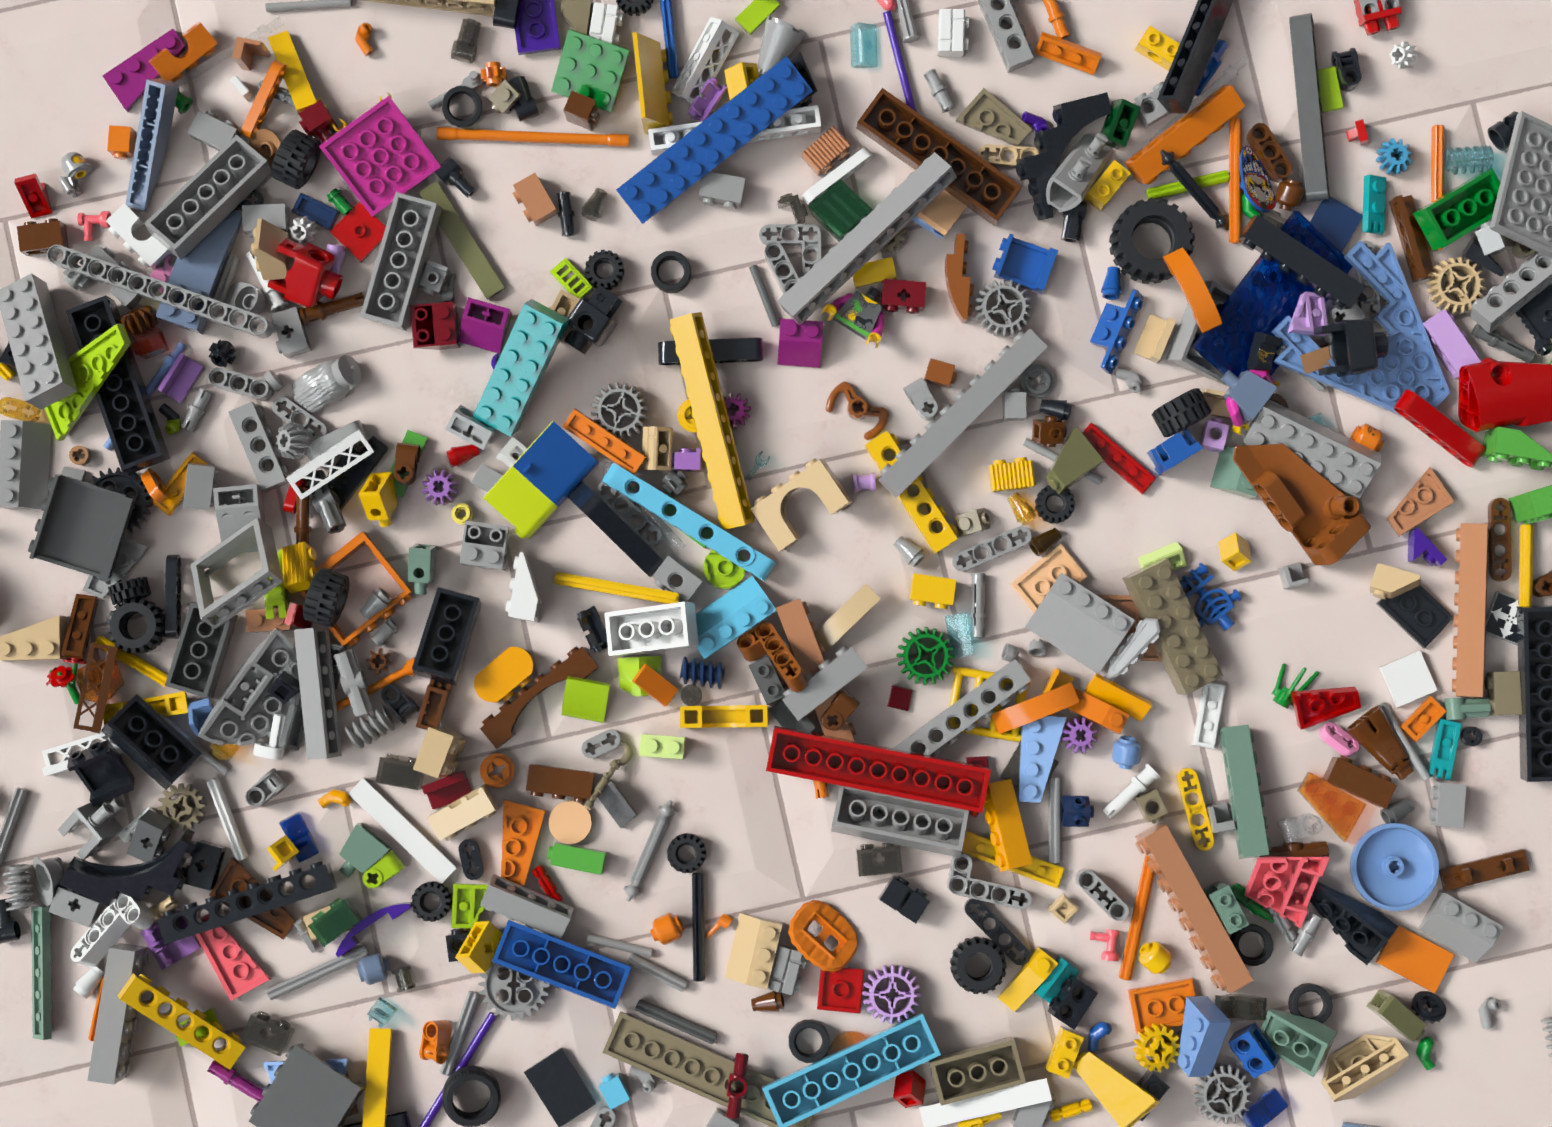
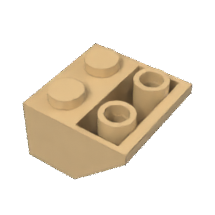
(269, 261)

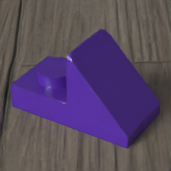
(1419, 544)

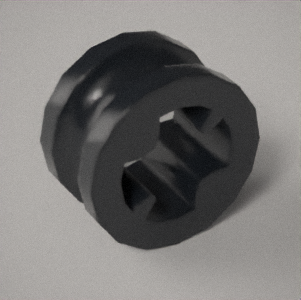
(1463, 735)

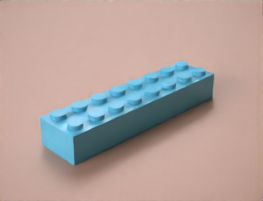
(851, 1071)

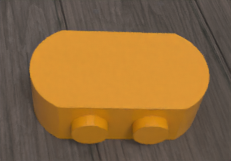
(504, 675)

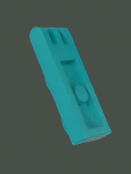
(1374, 204)
(1444, 748)

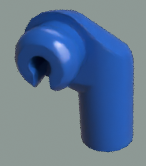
(1096, 1033)

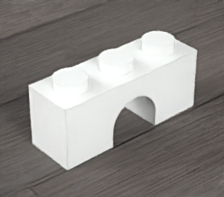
(126, 223)

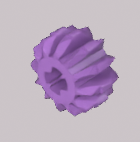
(447, 487)
(1087, 735)

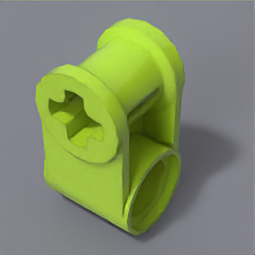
(385, 867)

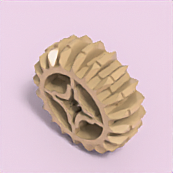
(1452, 278)

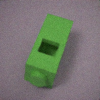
(577, 858)

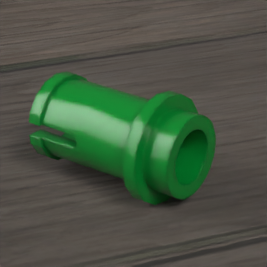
(336, 197)

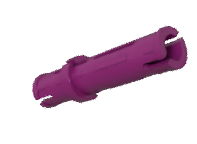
(231, 1077)

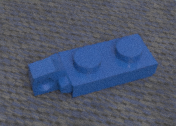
(1213, 64)

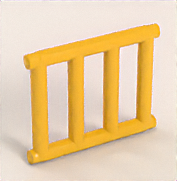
(980, 676)

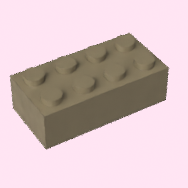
(977, 1070)

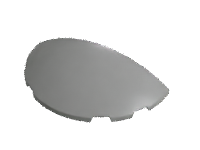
(245, 707)

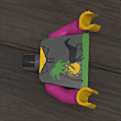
(859, 314)

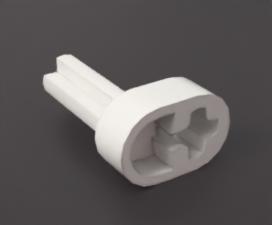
(272, 750)

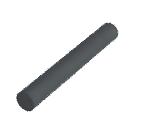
(764, 295)

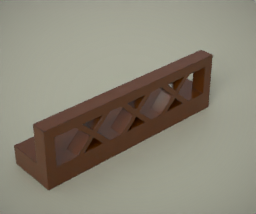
(1411, 238)
(104, 688)

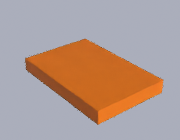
(1415, 959)
(1160, 1003)

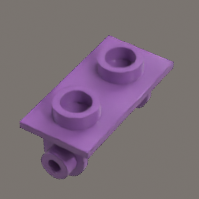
(702, 108)

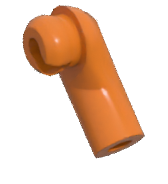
(362, 38)

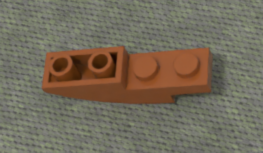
(958, 286)

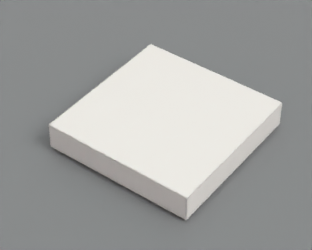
(1408, 678)

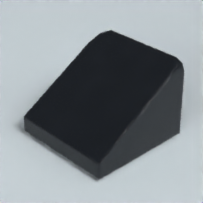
(284, 687)

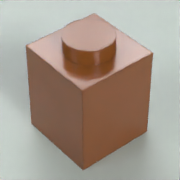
(940, 373)

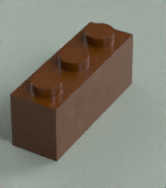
(1360, 781)
(560, 782)

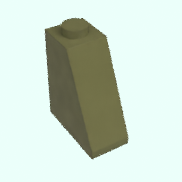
(1073, 462)
(1397, 1015)

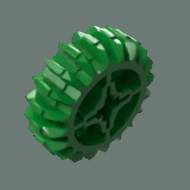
(941, 645)

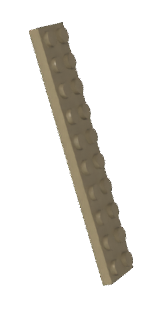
(688, 1066)

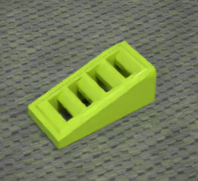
(585, 291)

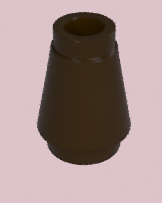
(1044, 542)

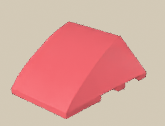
(1285, 884)

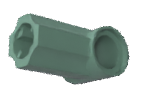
(1464, 708)

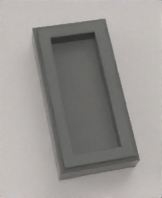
(292, 729)

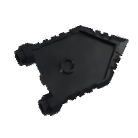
(1538, 319)

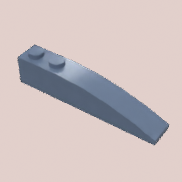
(151, 141)

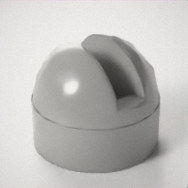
(1037, 648)
(1009, 652)

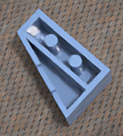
(1201, 1036)

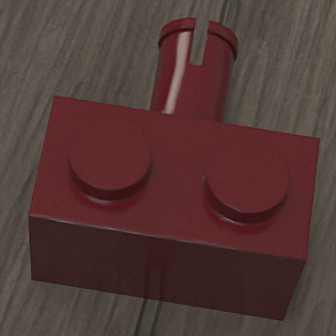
(317, 122)

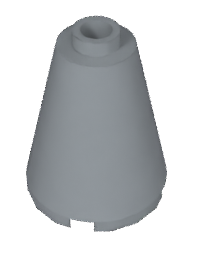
(778, 41)

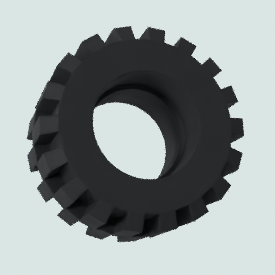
(296, 159)
(1181, 412)
(326, 597)
(120, 619)
(983, 983)

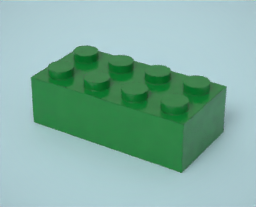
(1459, 210)

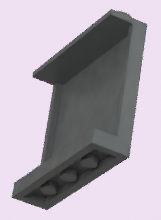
(82, 526)
(306, 1094)

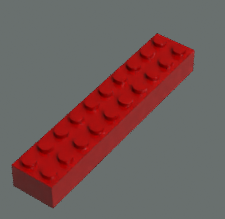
(878, 769)

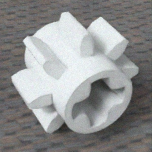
(1403, 55)
(303, 229)

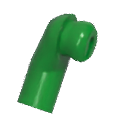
(1247, 208)
(1423, 1052)

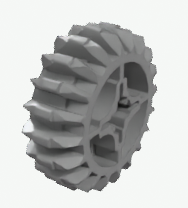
(985, 314)
(601, 406)
(1231, 1090)

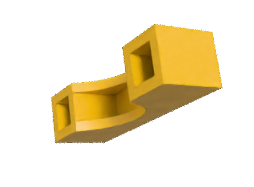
(723, 716)

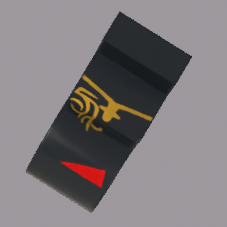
(1263, 352)

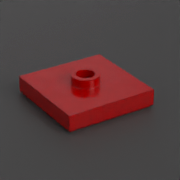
(359, 232)
(841, 990)

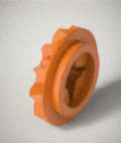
(487, 767)

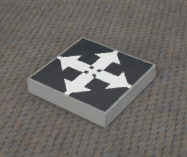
(1502, 618)

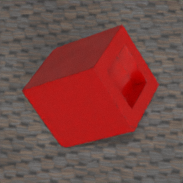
(909, 1089)

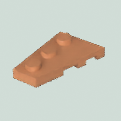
(1420, 504)

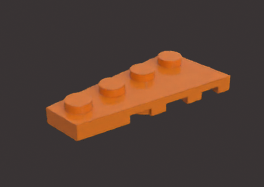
(519, 841)

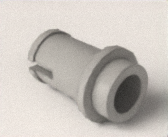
(385, 632)

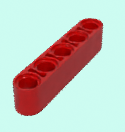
(1439, 428)

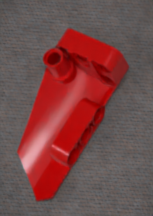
(1504, 394)

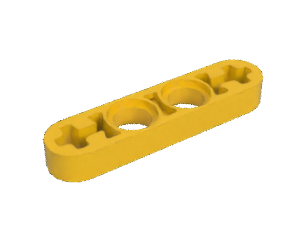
(1191, 810)

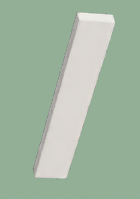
(402, 830)
(986, 1104)

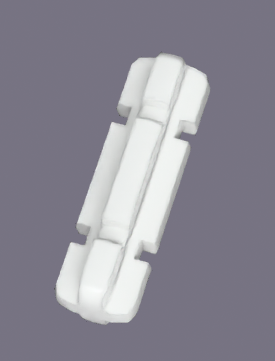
(127, 834)

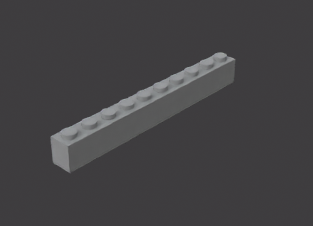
(867, 238)
(962, 413)

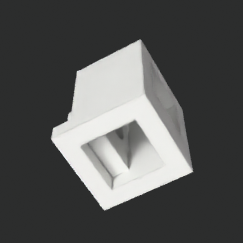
(513, 447)

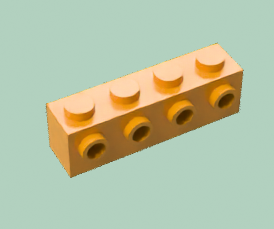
(1006, 826)

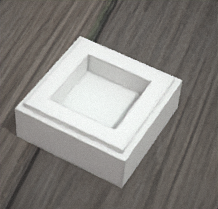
(241, 88)

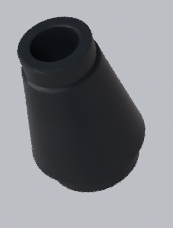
(1056, 408)

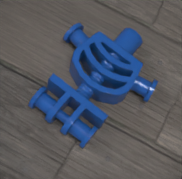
(1220, 615)

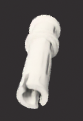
(274, 297)
(1137, 785)

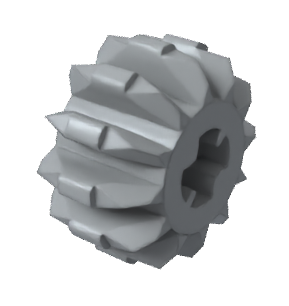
(292, 440)

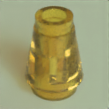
(1022, 509)

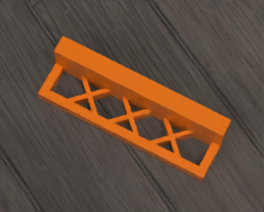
(604, 441)

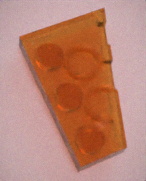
(1332, 804)

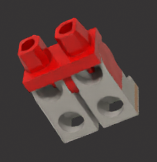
(1374, 11)

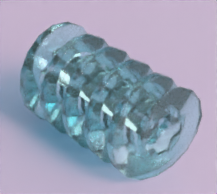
(1469, 158)

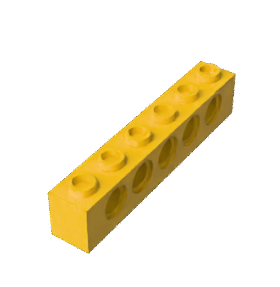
(936, 541)
(225, 1055)

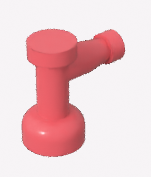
(88, 220)
(1109, 937)

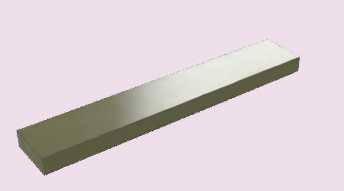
(463, 242)

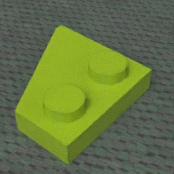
(466, 904)

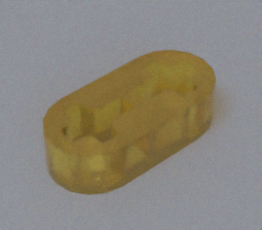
(20, 404)

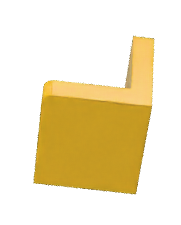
(1234, 551)
(282, 851)

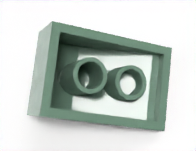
(1298, 1039)

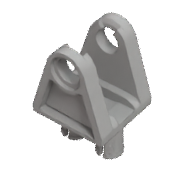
(99, 821)

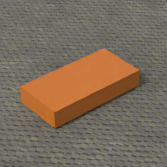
(655, 685)

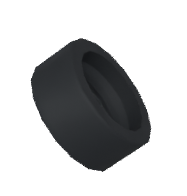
(467, 91)
(671, 255)
(1268, 944)
(1309, 987)
(809, 1058)

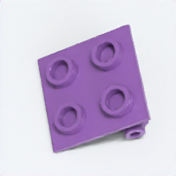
(172, 952)

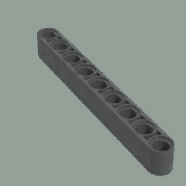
(1309, 107)

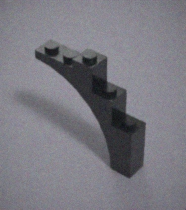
(1052, 142)
(107, 882)

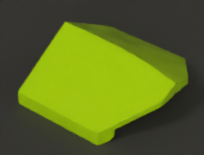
(630, 666)

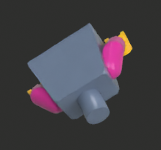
(1247, 395)

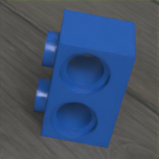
(1257, 1048)

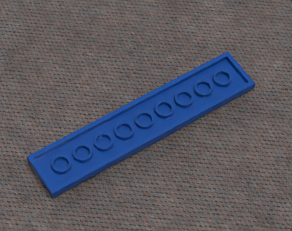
(714, 140)

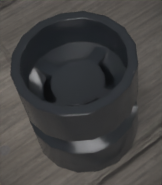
(1501, 132)

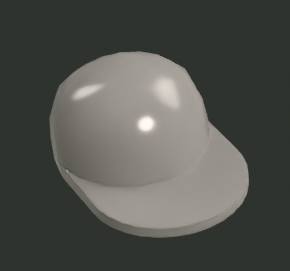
(246, 297)

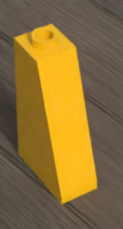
(1115, 1091)

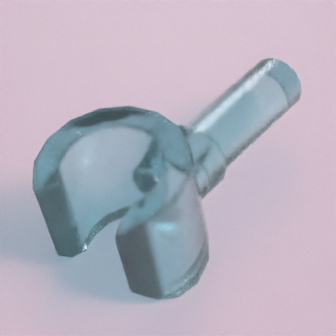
(758, 463)

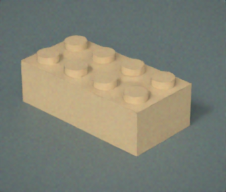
(439, 752)

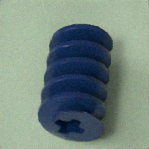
(702, 673)

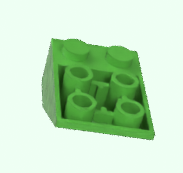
(1515, 448)

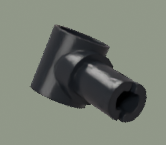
(452, 174)
(9, 928)

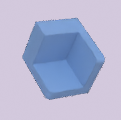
(198, 713)

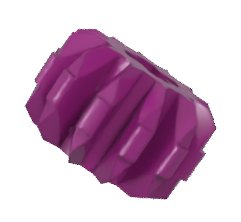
(739, 414)

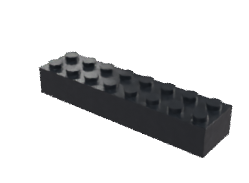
(123, 394)
(1535, 669)

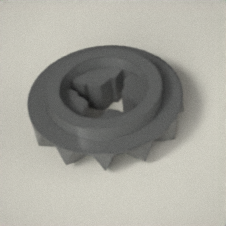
(1046, 378)

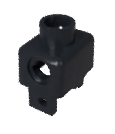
(601, 314)
(1353, 347)

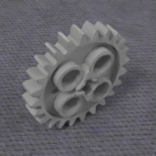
(494, 984)

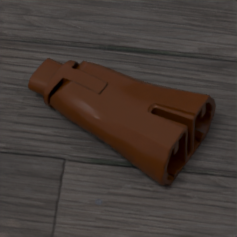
(1379, 739)

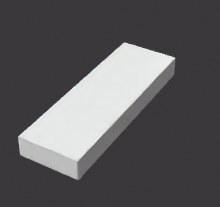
(1209, 715)

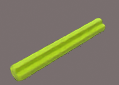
(1177, 188)

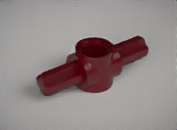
(738, 1074)

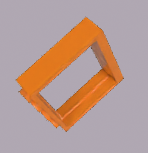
(371, 624)

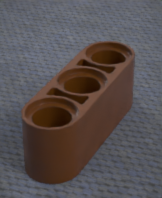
(1269, 142)

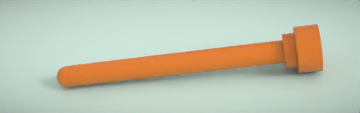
(406, 670)

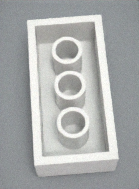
(651, 629)

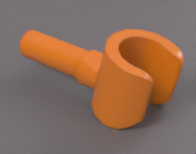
(723, 921)

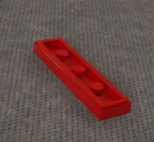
(1119, 460)

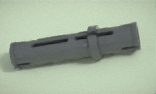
(1503, 343)

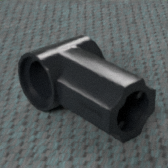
(525, 105)
(1073, 222)

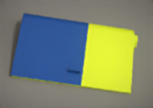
(540, 480)

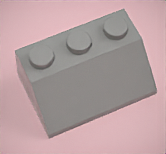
(1460, 927)

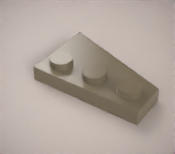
(994, 119)

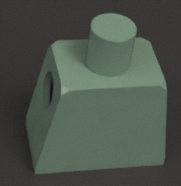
(422, 557)
(362, 850)

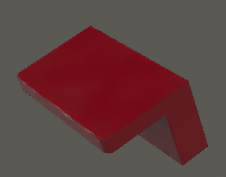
(447, 789)

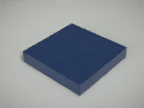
(1336, 221)

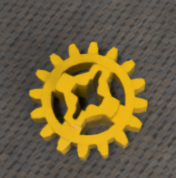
(1156, 1047)

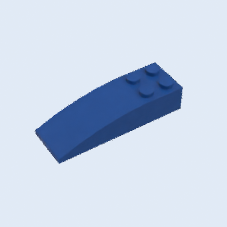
(561, 964)

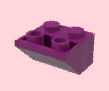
(484, 325)

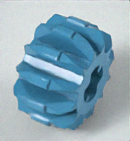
(1398, 151)

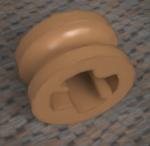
(81, 462)

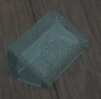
(863, 45)
(959, 634)

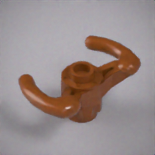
(858, 408)

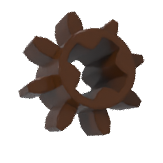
(382, 666)

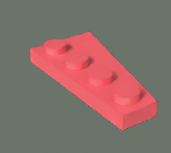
(231, 962)

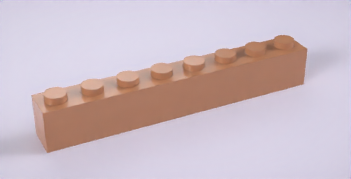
(1471, 610)
(809, 656)

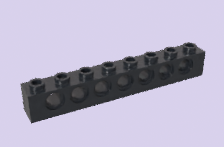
(173, 931)

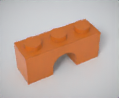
(199, 44)

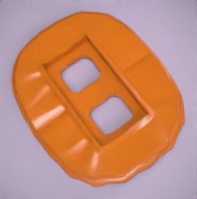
(832, 924)

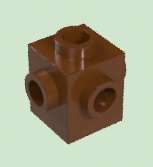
(1049, 431)

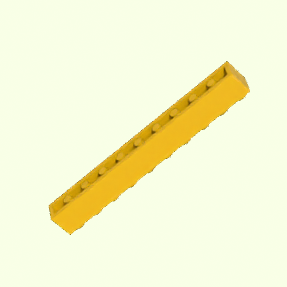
(711, 420)

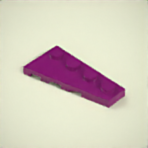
(130, 76)

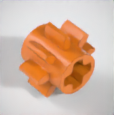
(493, 74)

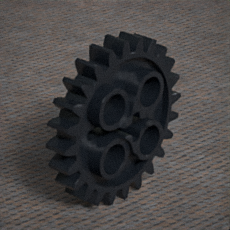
(125, 483)

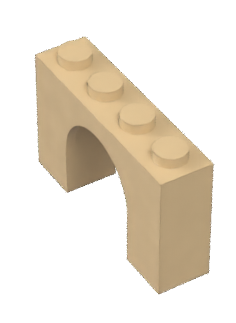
(771, 509)

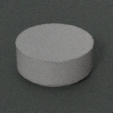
(273, 380)

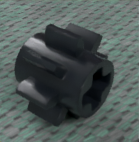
(222, 353)

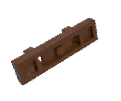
(1483, 869)

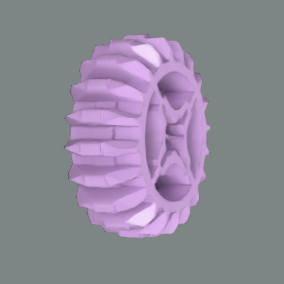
(892, 974)

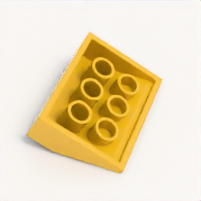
(651, 82)

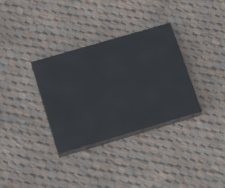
(1417, 614)
(560, 1087)

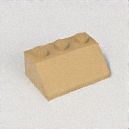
(753, 950)

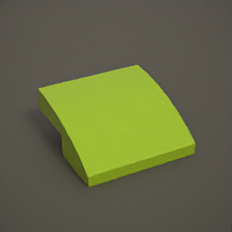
(585, 699)

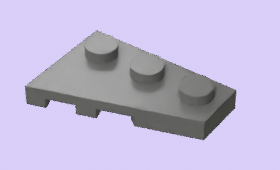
(128, 556)

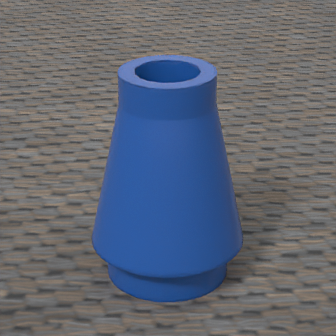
(1112, 284)

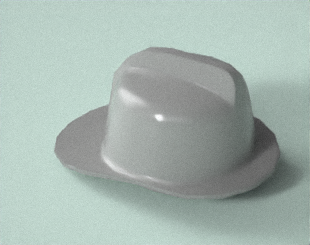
(47, 877)

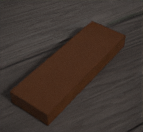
(80, 626)

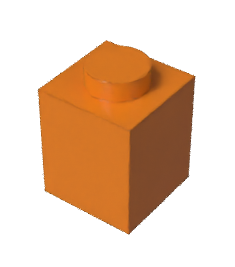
(121, 141)

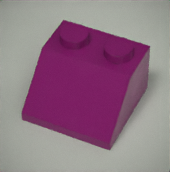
(800, 343)

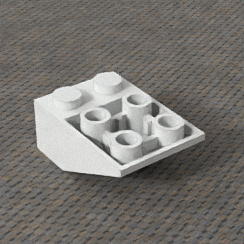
(525, 598)

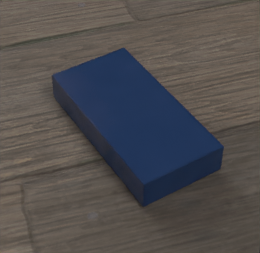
(315, 211)

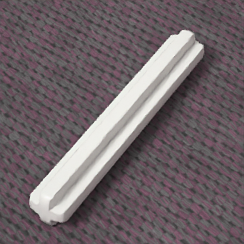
(227, 819)

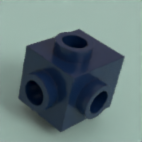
(1076, 811)

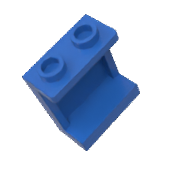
(1024, 264)

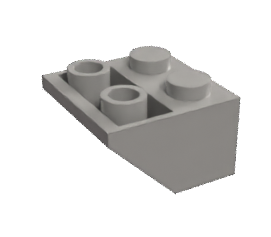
(485, 545)

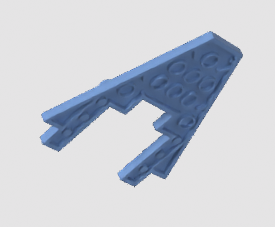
(1410, 355)

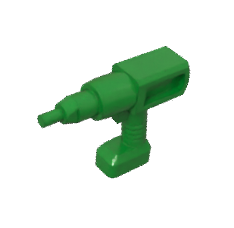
(1251, 905)

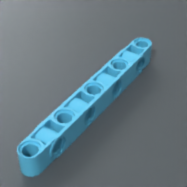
(688, 522)

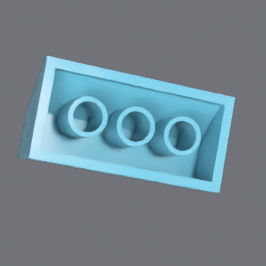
(732, 616)

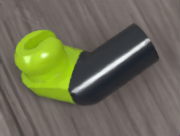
(173, 419)

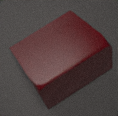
(899, 698)

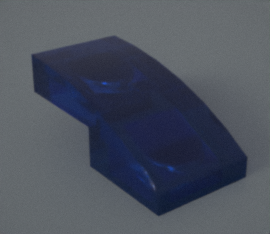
(300, 836)
(1265, 1109)

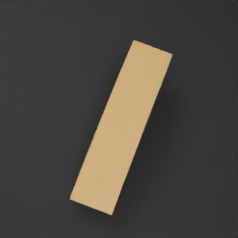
(846, 617)

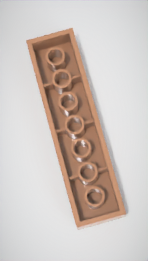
(1193, 908)

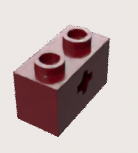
(913, 289)

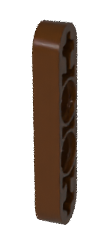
(1495, 539)

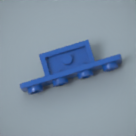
(1114, 328)

